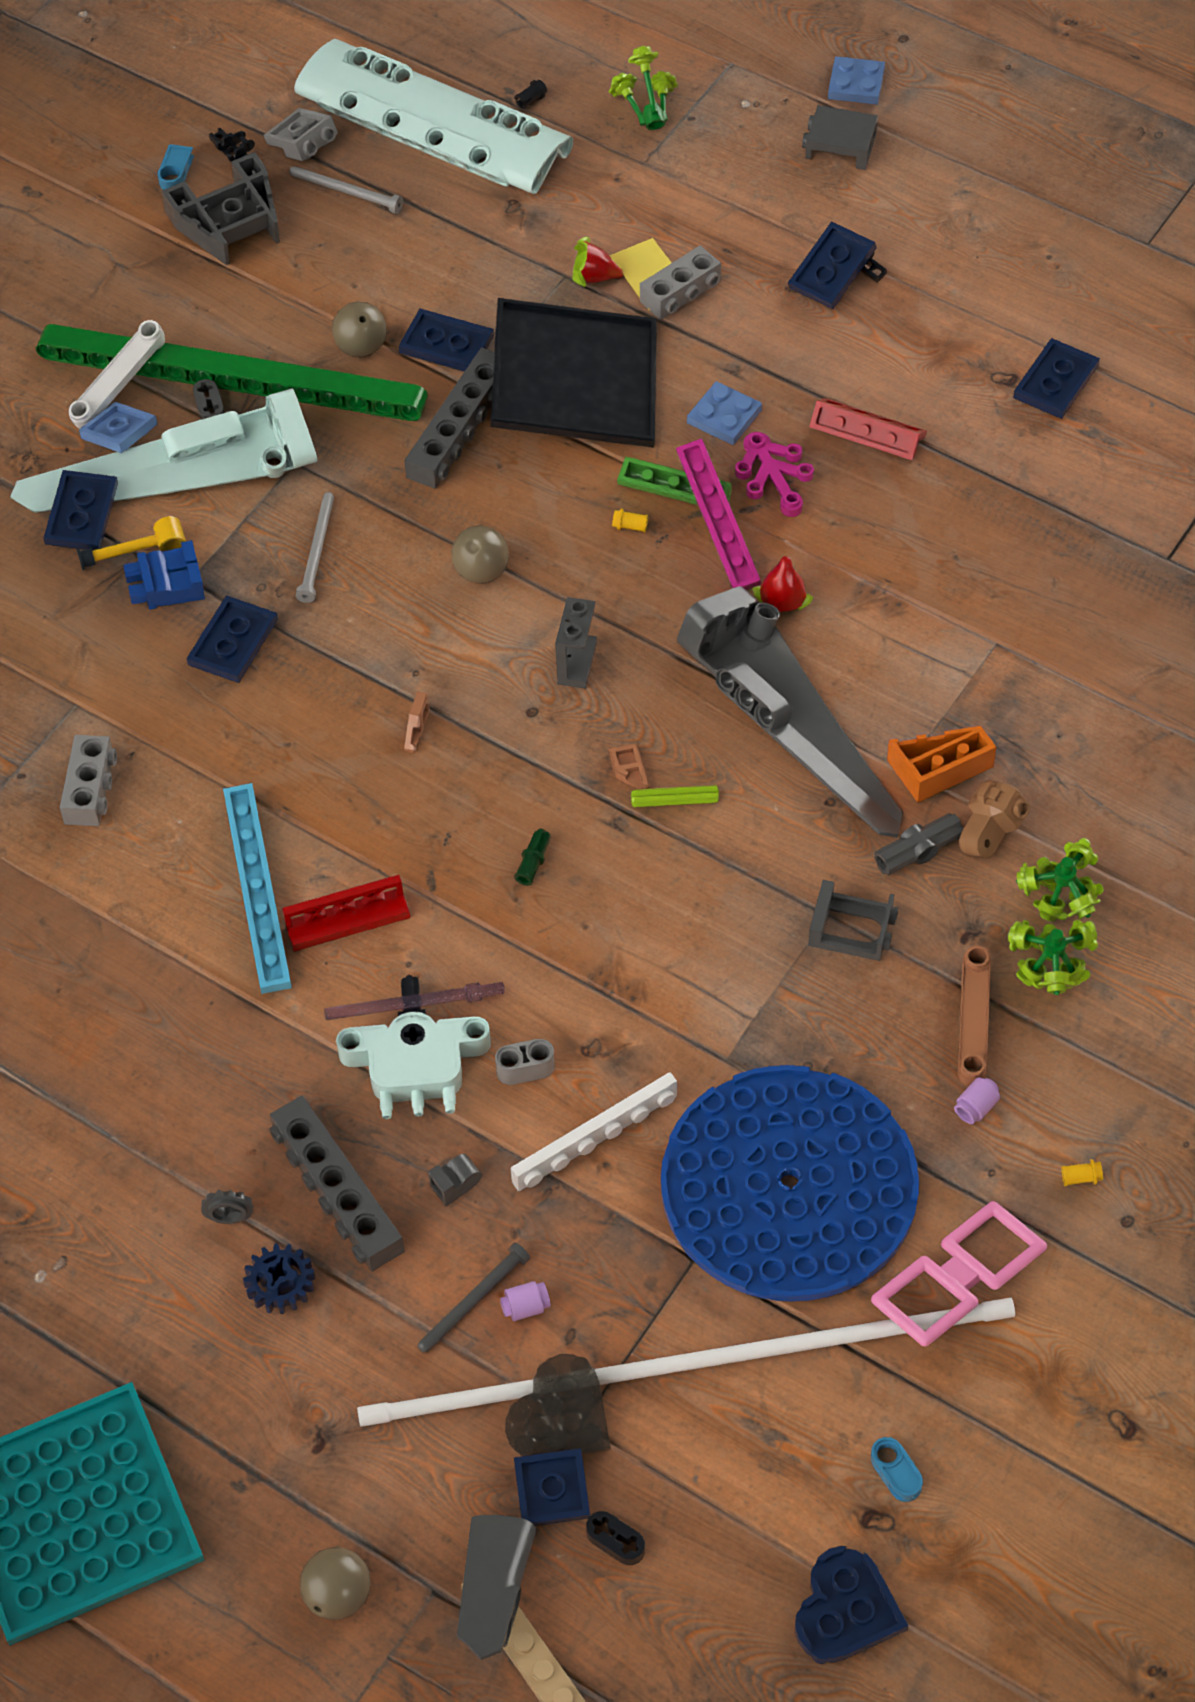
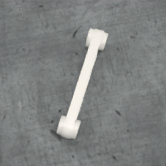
(117, 373)

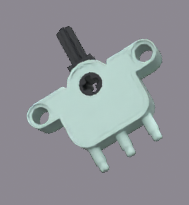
(414, 1054)

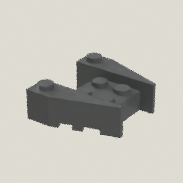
(225, 213)

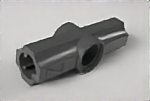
(918, 844)

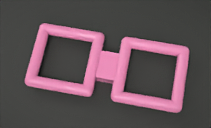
(959, 1273)

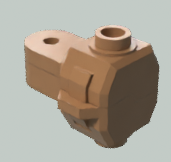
(996, 811)

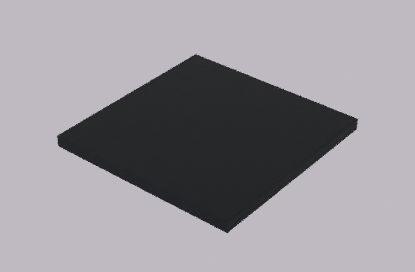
(574, 373)

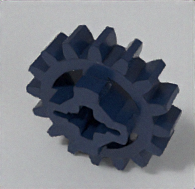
(271, 1268)

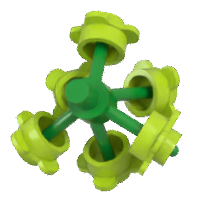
(1061, 875)
(1053, 945)

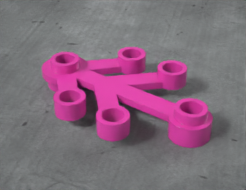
(759, 446)

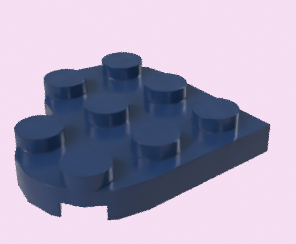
(847, 1607)

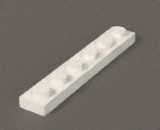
(586, 1137)

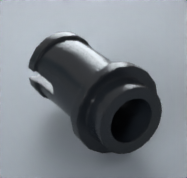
(536, 90)

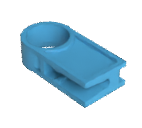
(175, 162)

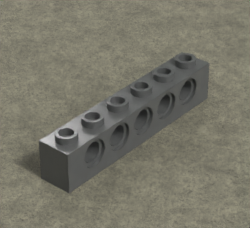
(453, 423)
(299, 1119)

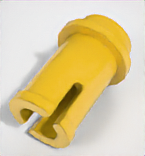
(629, 520)
(1082, 1173)

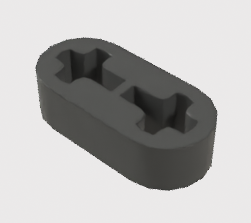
(203, 403)

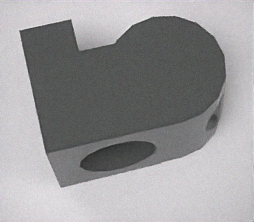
(454, 1178)

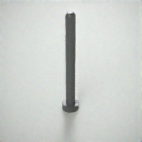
(517, 1255)

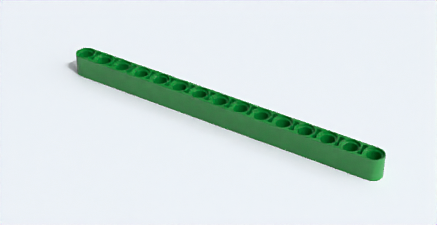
(241, 373)

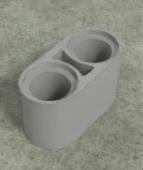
(526, 1067)

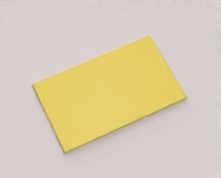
(641, 262)

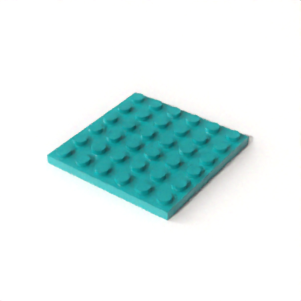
(85, 1514)

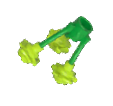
(663, 82)

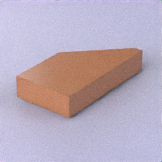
(416, 721)
(629, 766)

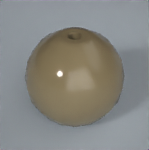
(359, 329)
(480, 554)
(335, 1583)

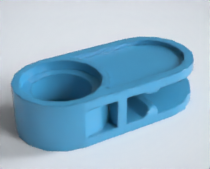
(899, 1476)

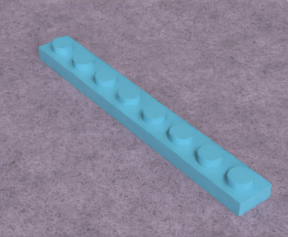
(257, 889)

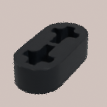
(610, 1544)

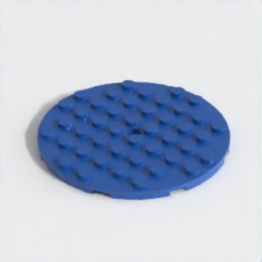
(777, 1241)

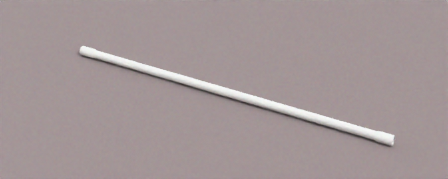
(387, 1412)

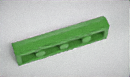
(660, 480)

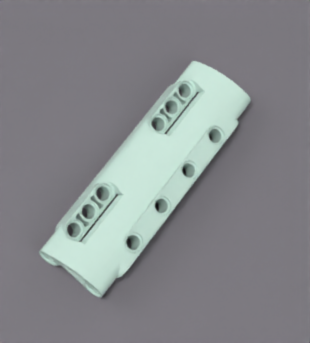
(431, 113)

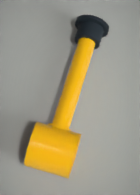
(167, 536)

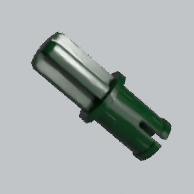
(532, 857)

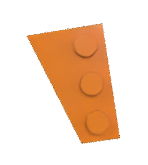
(941, 761)

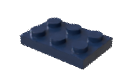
(832, 265)
(444, 339)
(1056, 378)
(81, 510)
(232, 639)

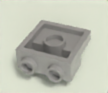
(302, 133)

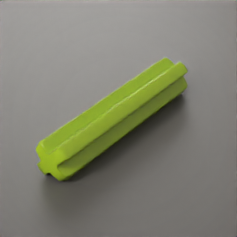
(674, 796)

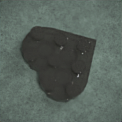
(561, 1411)

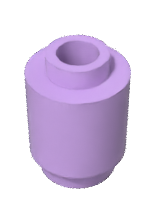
(977, 1100)
(525, 1300)

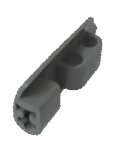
(492, 1581)

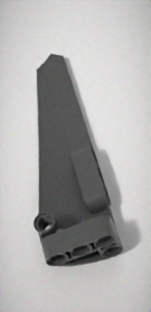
(759, 673)

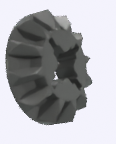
(238, 1207)

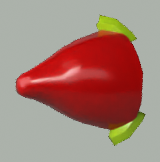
(593, 264)
(783, 588)

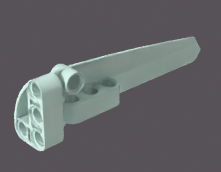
(195, 455)

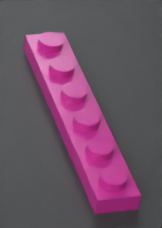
(718, 515)

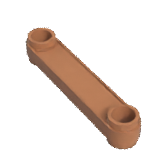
(974, 1014)

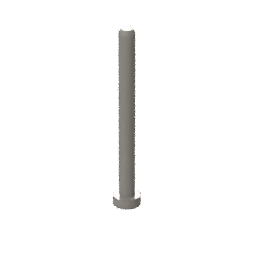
(394, 203)
(306, 592)

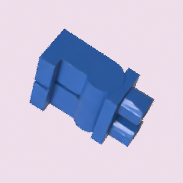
(166, 577)

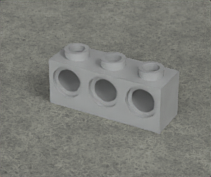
(680, 282)
(79, 789)

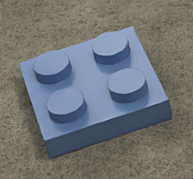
(856, 80)
(724, 413)
(118, 427)

